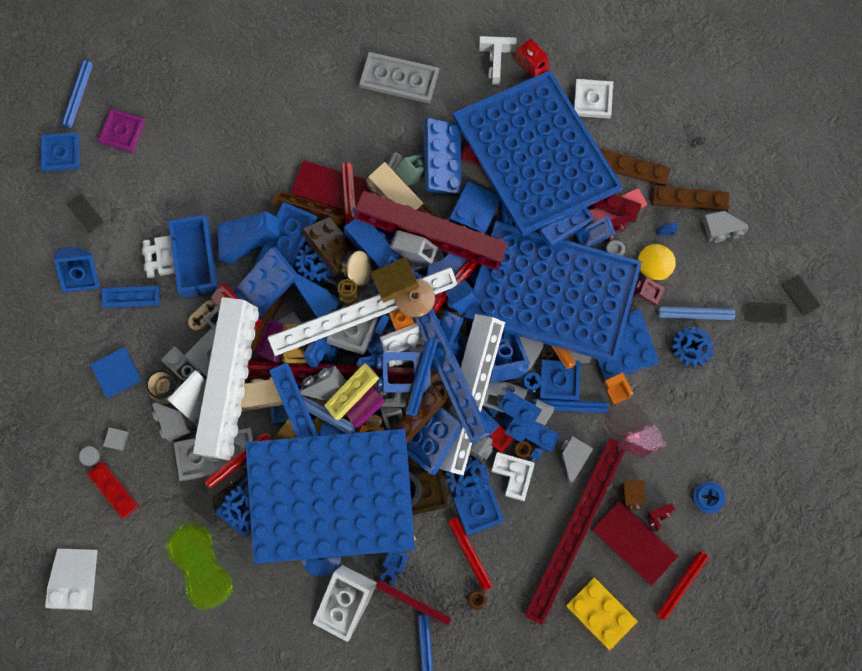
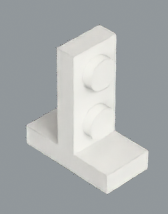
(495, 46)

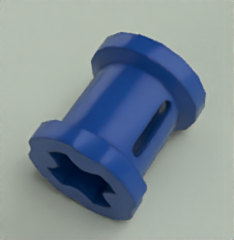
(527, 379)

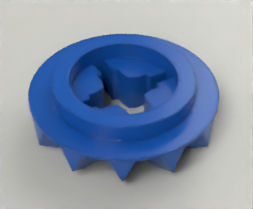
(716, 492)

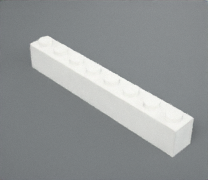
(477, 369)

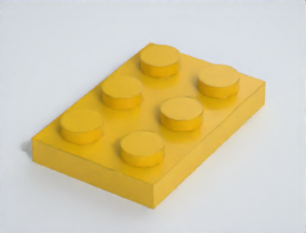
(601, 613)

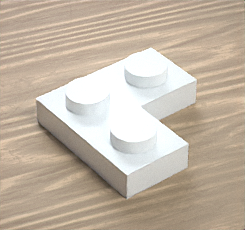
(518, 471)

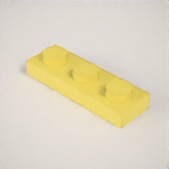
(351, 391)

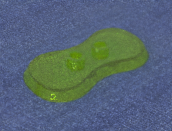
(205, 579)

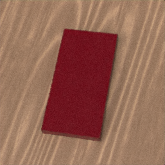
(325, 185)
(635, 543)
(414, 603)

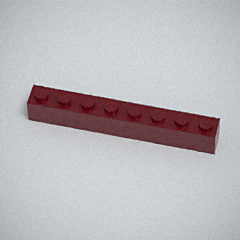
(443, 234)

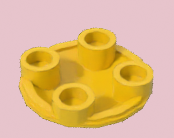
(657, 262)

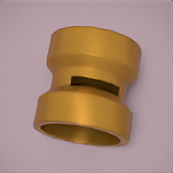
(347, 292)

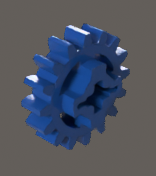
(308, 260)
(696, 355)
(470, 481)
(235, 506)

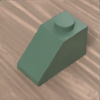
(411, 169)

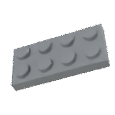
(399, 77)
(358, 336)
(195, 466)

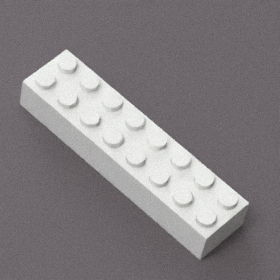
(226, 379)

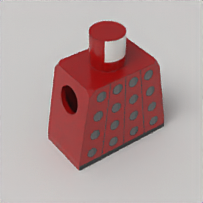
(530, 57)

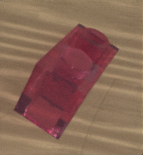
(644, 442)

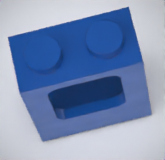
(381, 363)

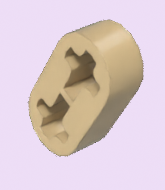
(200, 314)

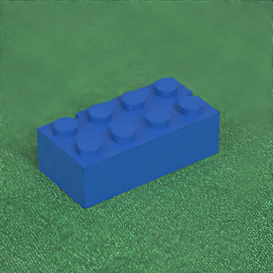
(194, 256)

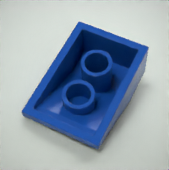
(475, 208)
(315, 297)
(510, 359)

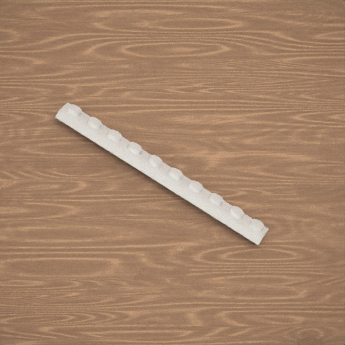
(350, 316)

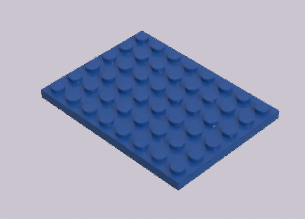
(537, 152)
(558, 293)
(329, 496)

